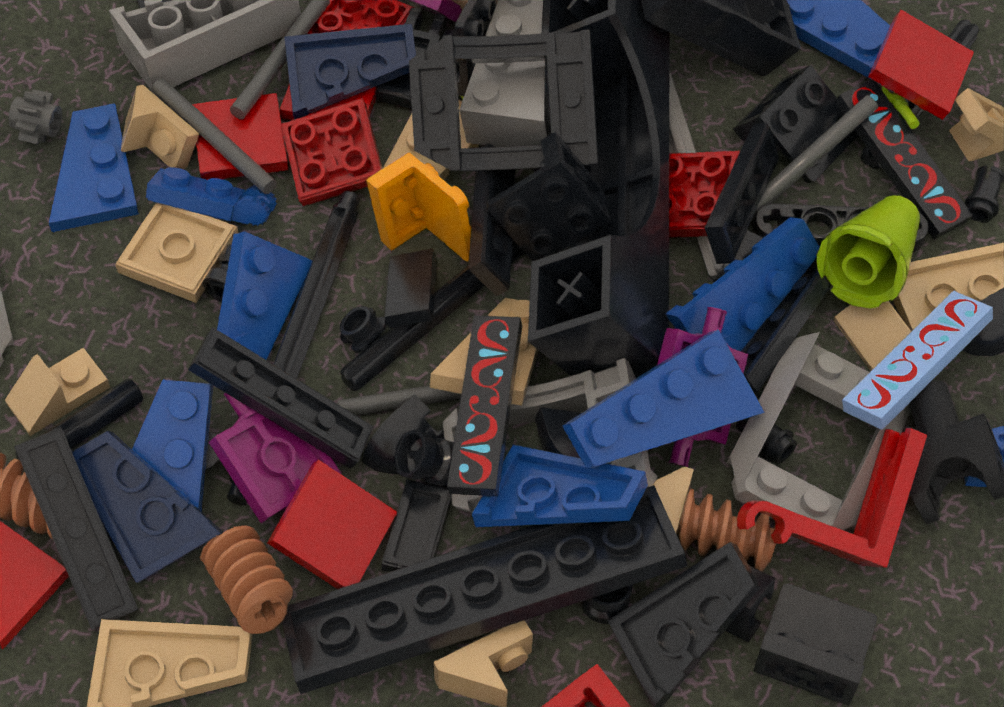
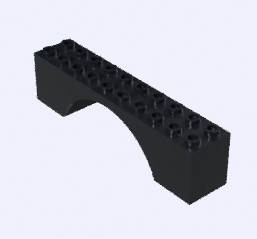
(612, 286)

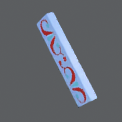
(917, 360)

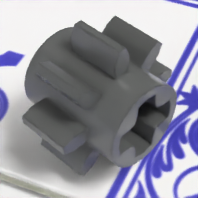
(35, 116)

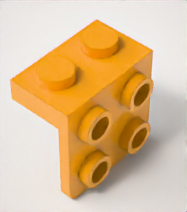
(413, 198)

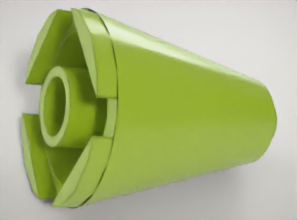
(871, 253)

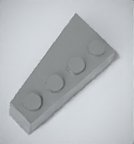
(194, 36)
(509, 100)

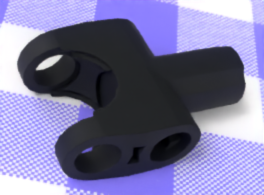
(951, 450)

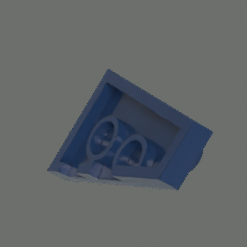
(344, 63)
(140, 508)

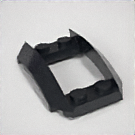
(570, 97)

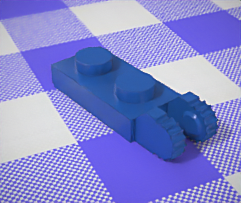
(210, 197)

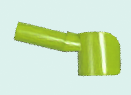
(902, 107)

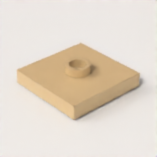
(175, 250)

